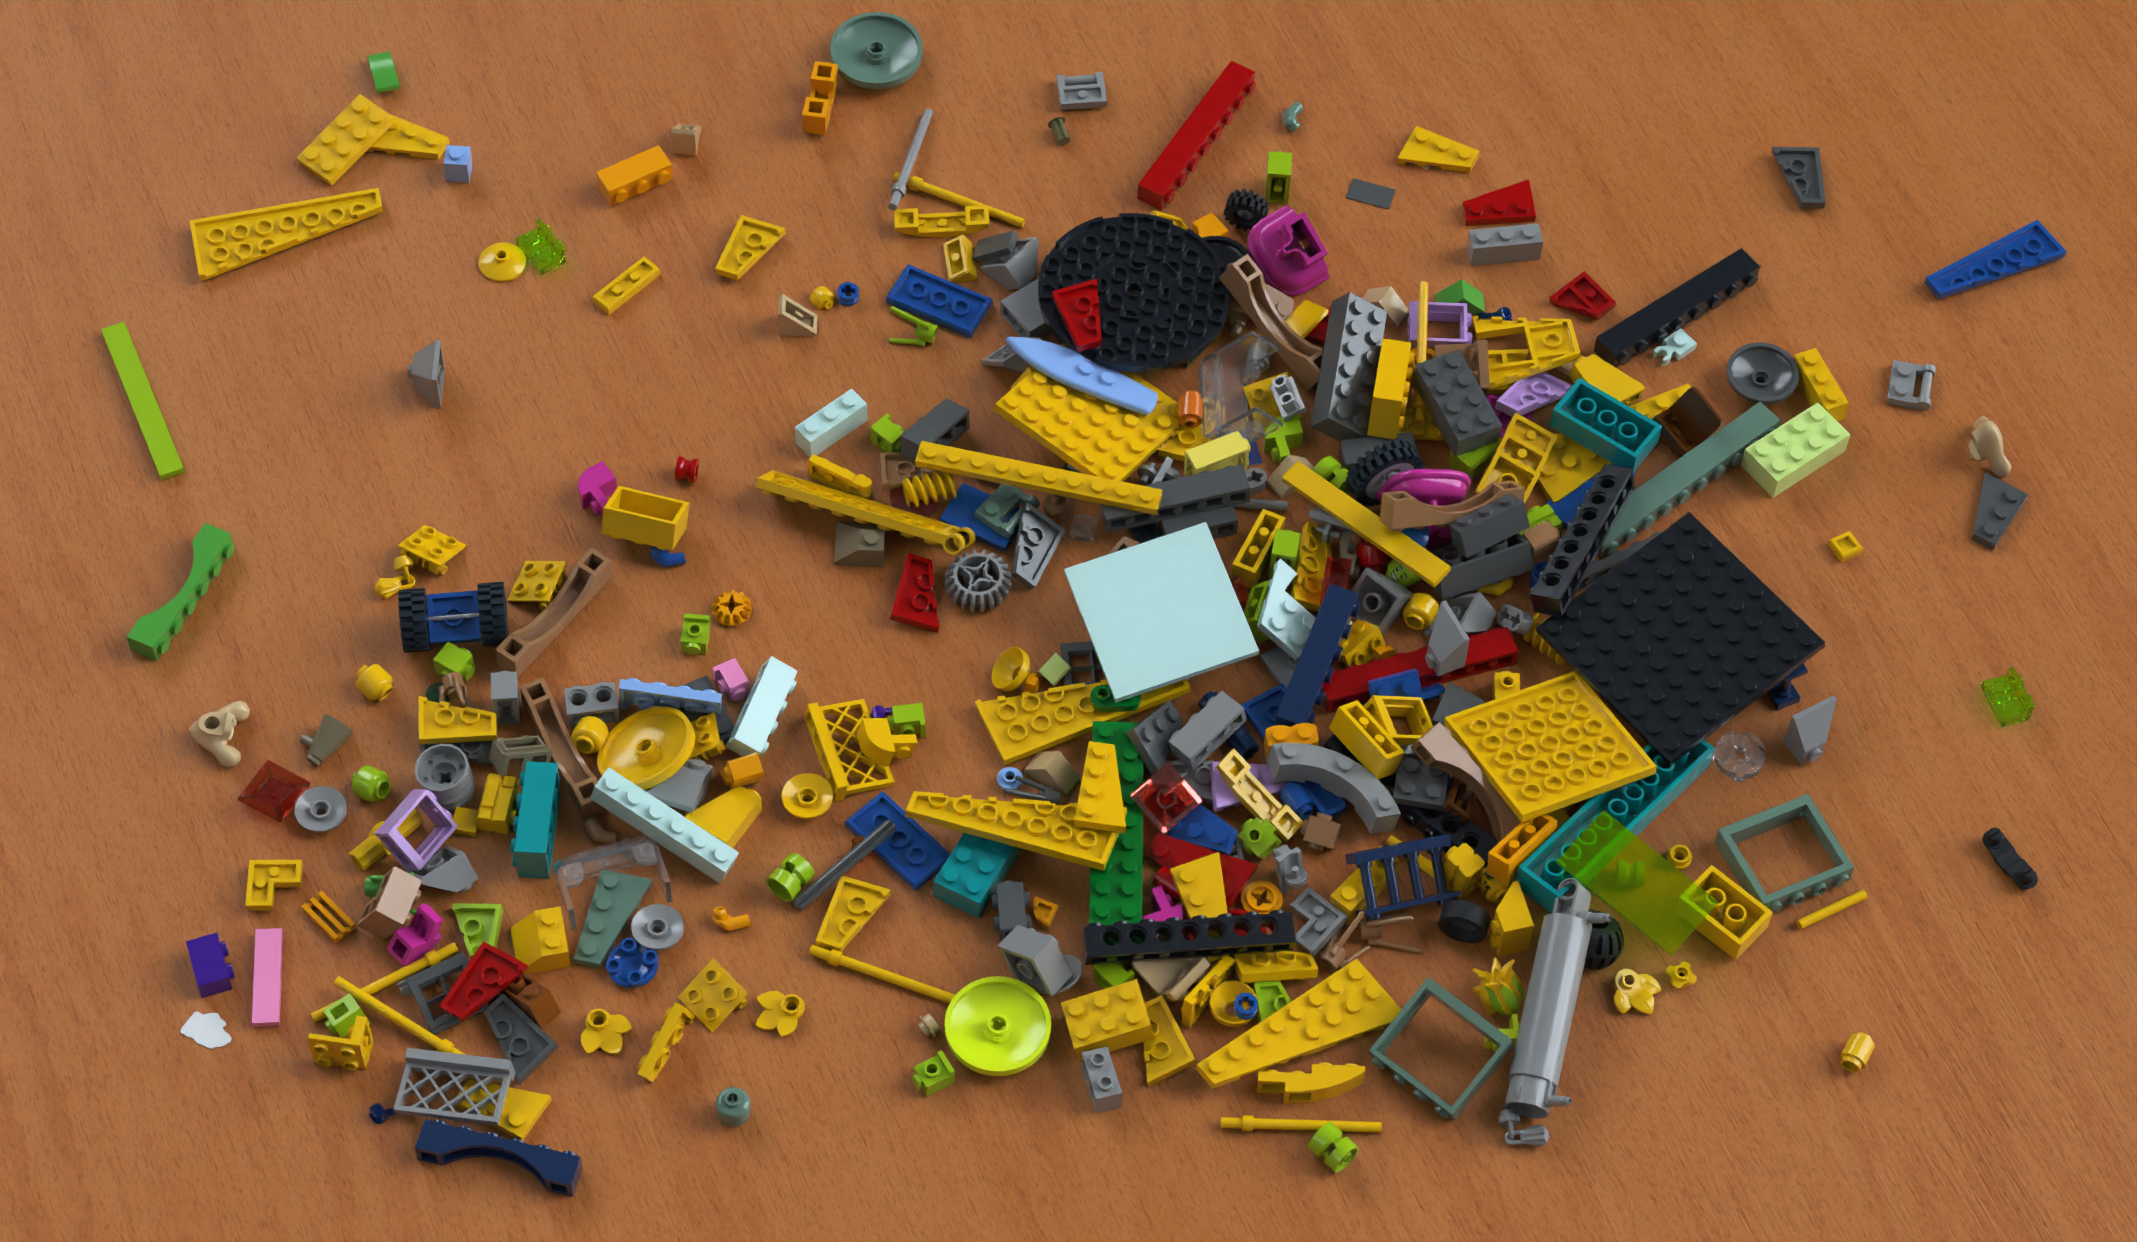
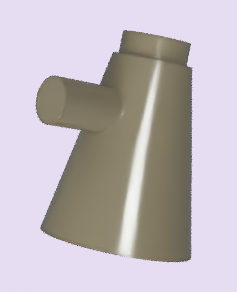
(328, 739)

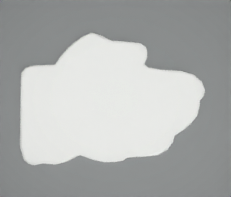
(206, 1030)

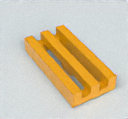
(315, 903)

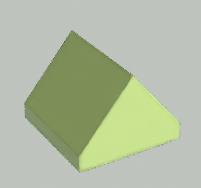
(1054, 669)

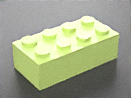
(1795, 450)

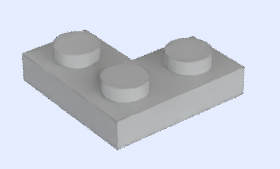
(1322, 920)

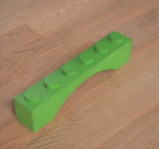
(155, 630)

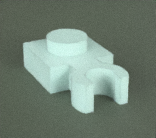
(1677, 345)

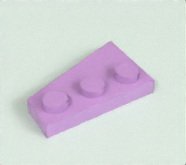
(1532, 394)
(1224, 797)

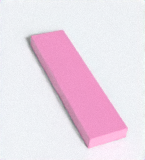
(267, 977)

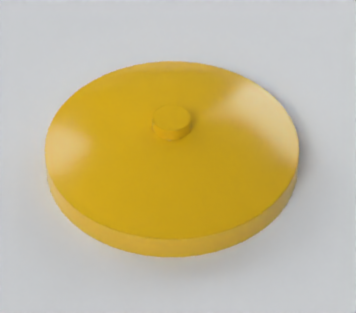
(648, 746)

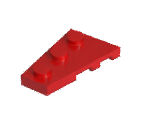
(915, 595)

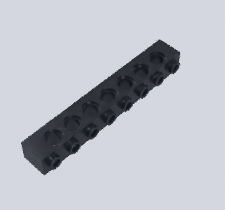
(1582, 540)
(1443, 820)
(1203, 945)

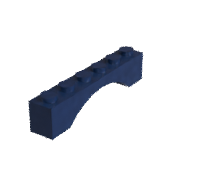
(445, 1143)

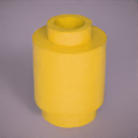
(1857, 1052)

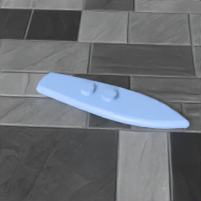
(1084, 375)

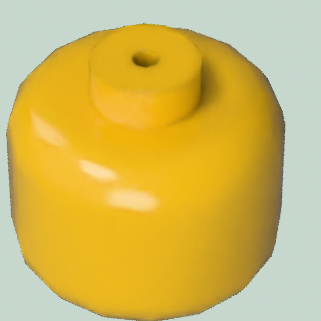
(822, 298)

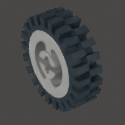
(1379, 466)

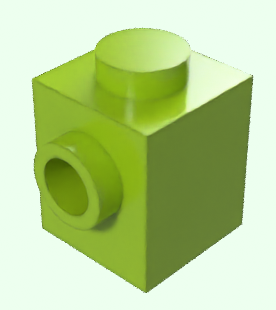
(454, 660)

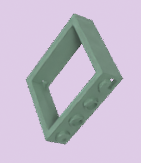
(1772, 818)
(1433, 989)

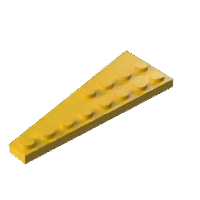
(1573, 464)
(1048, 718)

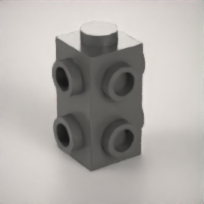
(1011, 906)

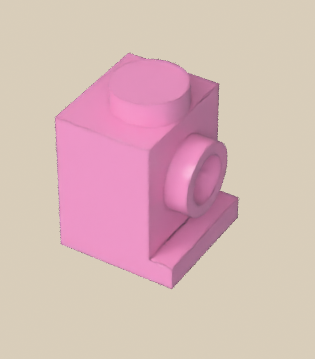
(731, 680)

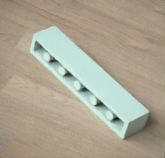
(664, 825)

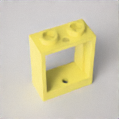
(1217, 454)

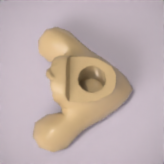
(1988, 444)
(217, 728)

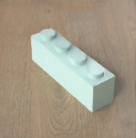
(762, 708)

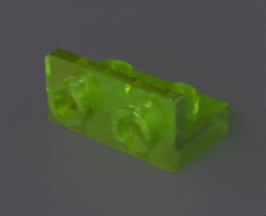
(542, 247)
(2008, 698)

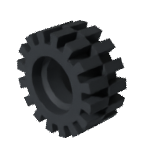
(1245, 209)

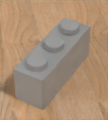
(1504, 244)
(1207, 730)

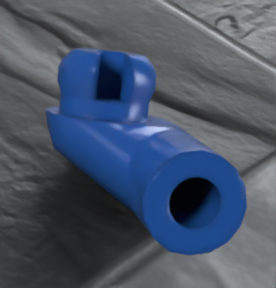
(665, 558)

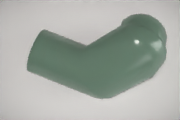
(1289, 116)

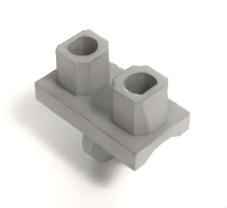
(1287, 397)
(1163, 473)
(1320, 516)
(1289, 868)

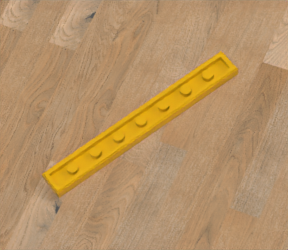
(1366, 524)

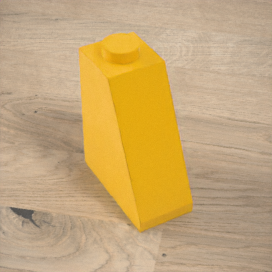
(1607, 379)
(728, 814)

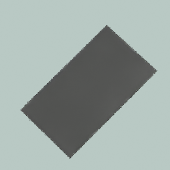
(1370, 193)

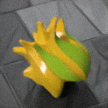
(1500, 990)

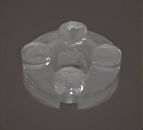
(1738, 768)

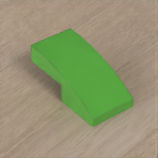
(383, 72)

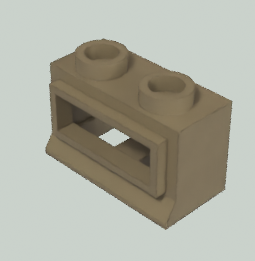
(521, 747)

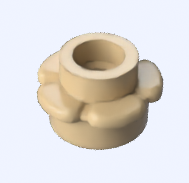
(929, 1025)

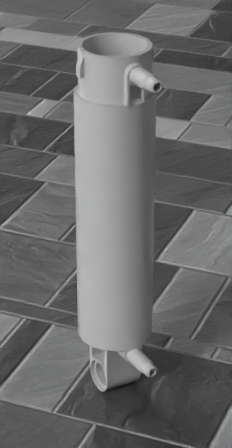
(1551, 1004)

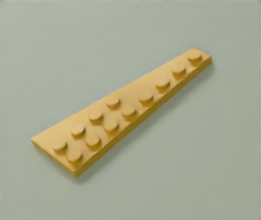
(249, 235)
(1020, 823)
(1328, 1013)

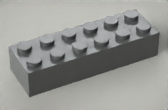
(1348, 368)

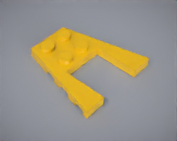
(1548, 341)

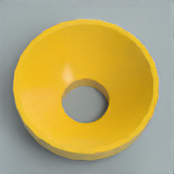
(1011, 669)
(1225, 995)

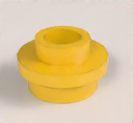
(1679, 851)

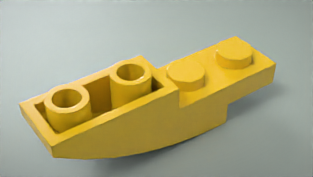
(1321, 1084)

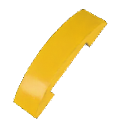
(941, 224)
(1256, 797)

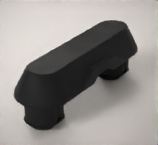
(2008, 859)

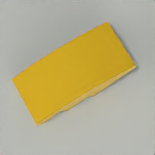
(1519, 455)

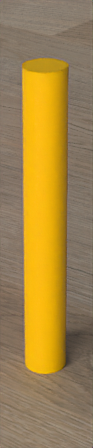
(1831, 909)

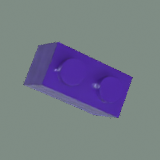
(209, 964)

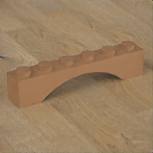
(1248, 287)
(1403, 511)
(527, 643)
(551, 728)
(1441, 751)

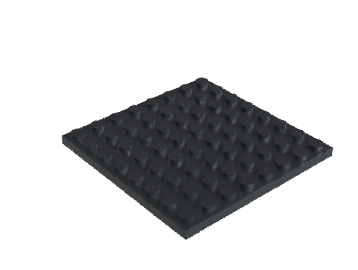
(1680, 638)

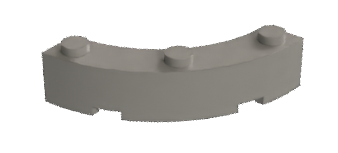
(1338, 775)

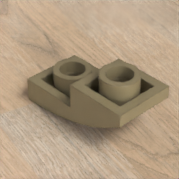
(1346, 551)

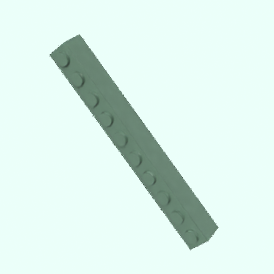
(1689, 475)

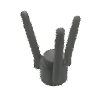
(1047, 794)

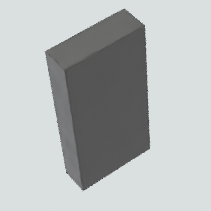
(995, 246)

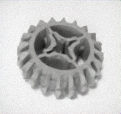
(974, 572)

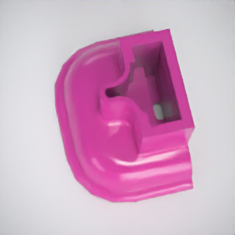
(1281, 258)
(1432, 488)

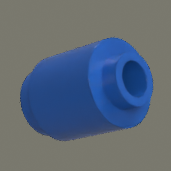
(1297, 799)

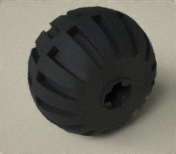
(1604, 944)

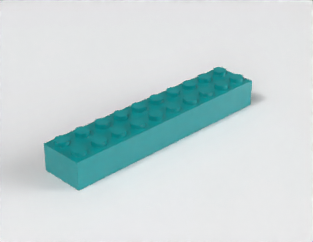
(1631, 805)

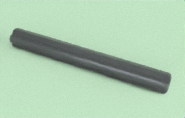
(844, 865)

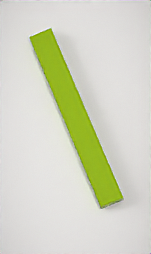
(142, 401)

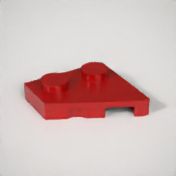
(1584, 297)

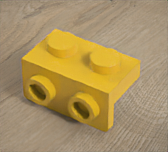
(1361, 643)

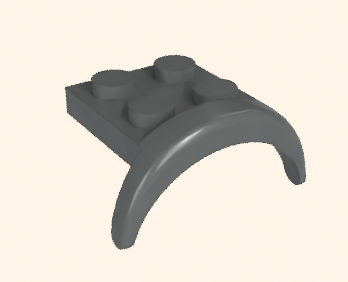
(1419, 784)

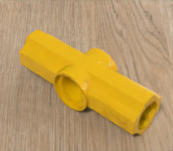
(373, 849)

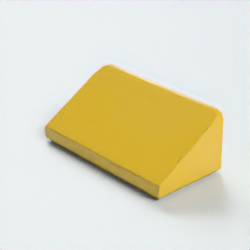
(959, 260)
(1306, 317)

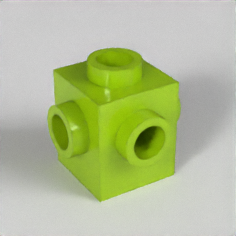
(1267, 838)

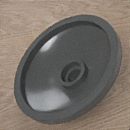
(1762, 364)

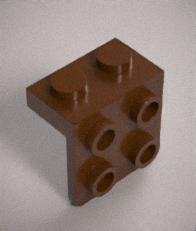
(1688, 422)

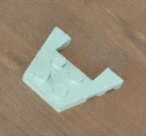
(1282, 616)

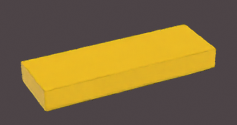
(626, 285)

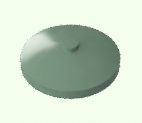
(876, 50)

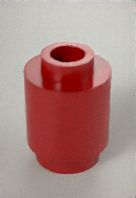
(1164, 879)

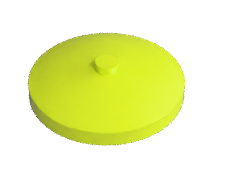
(997, 1026)

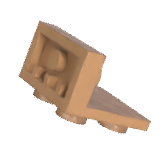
(1475, 356)

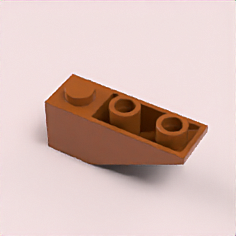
(532, 999)

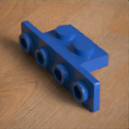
(1405, 685)

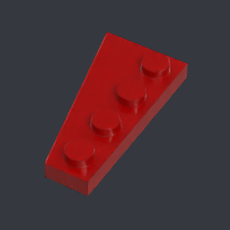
(1174, 852)

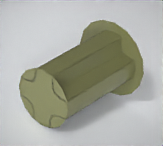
(1059, 130)

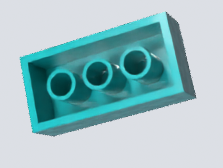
(1605, 425)
(536, 820)
(973, 873)

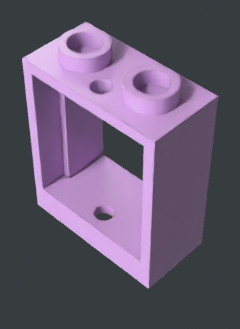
(1443, 313)
(399, 846)

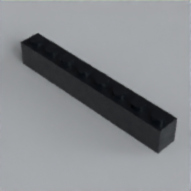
(1677, 308)

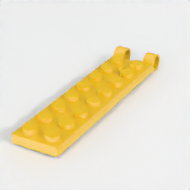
(864, 510)

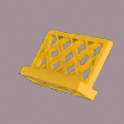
(828, 755)

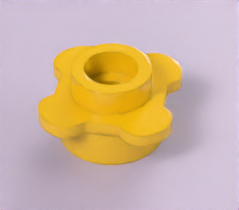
(1681, 982)

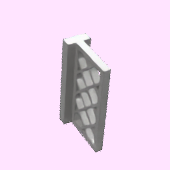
(454, 1065)

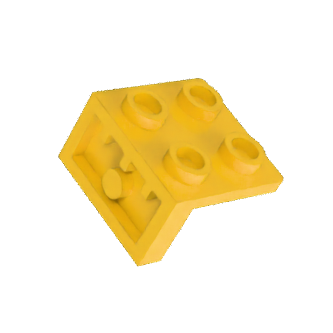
(348, 1053)

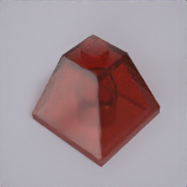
(274, 791)
(1165, 797)

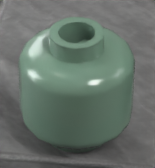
(733, 1106)

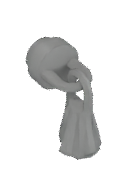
(1534, 1135)

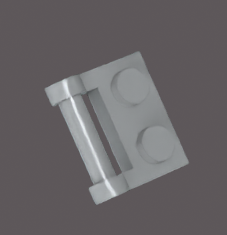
(1081, 91)
(1902, 385)

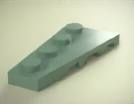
(608, 915)

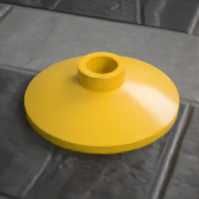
(502, 269)
(807, 787)

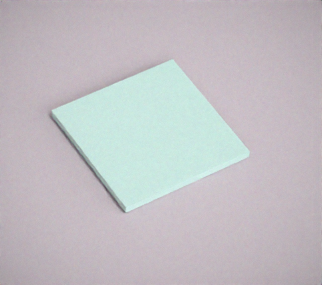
(1161, 612)

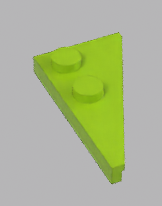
(478, 924)

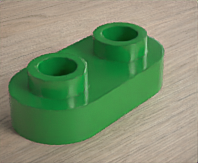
(1108, 704)

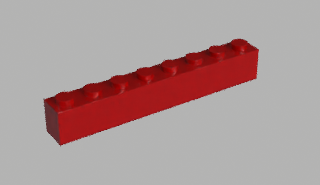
(1196, 135)
(1485, 653)

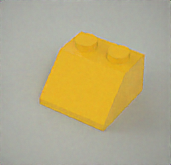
(1512, 924)
(541, 941)

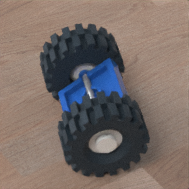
(453, 617)

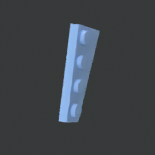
(659, 694)

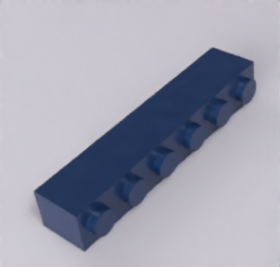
(1318, 657)

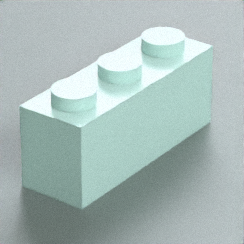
(831, 423)

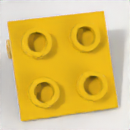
(1261, 396)
(431, 549)
(538, 582)
(706, 738)
(713, 995)

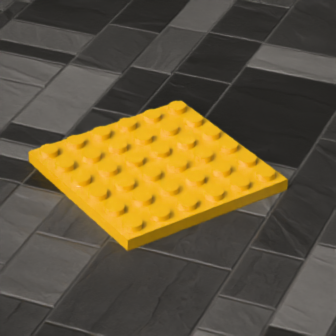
(1086, 430)
(1550, 746)

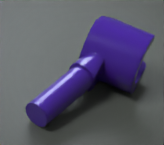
(880, 712)

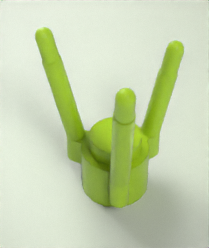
(924, 331)

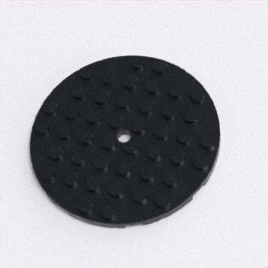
(1178, 282)

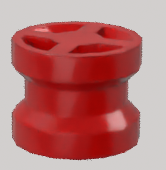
(686, 469)

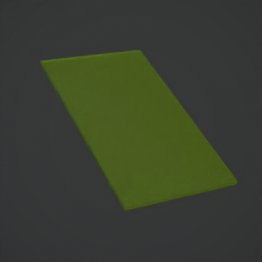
(1637, 882)

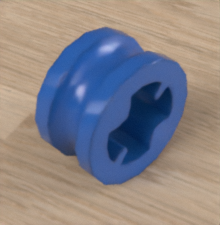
(848, 300)
(1239, 1009)

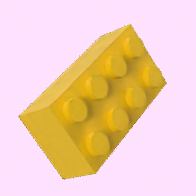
(1391, 389)

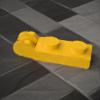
(839, 477)

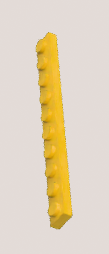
(1038, 477)

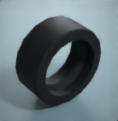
(1464, 921)

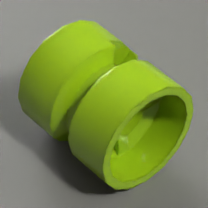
(1332, 471)
(790, 877)
(1329, 1144)

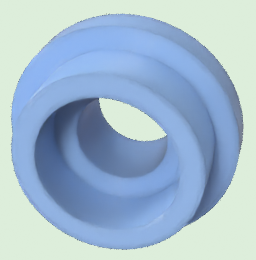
(1005, 783)

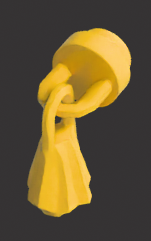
(388, 586)

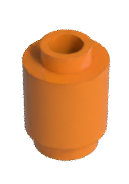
(1190, 409)

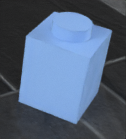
(458, 163)

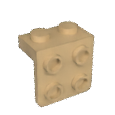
(1171, 976)

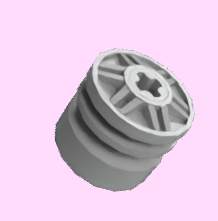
(446, 774)

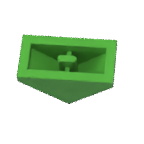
(1463, 293)

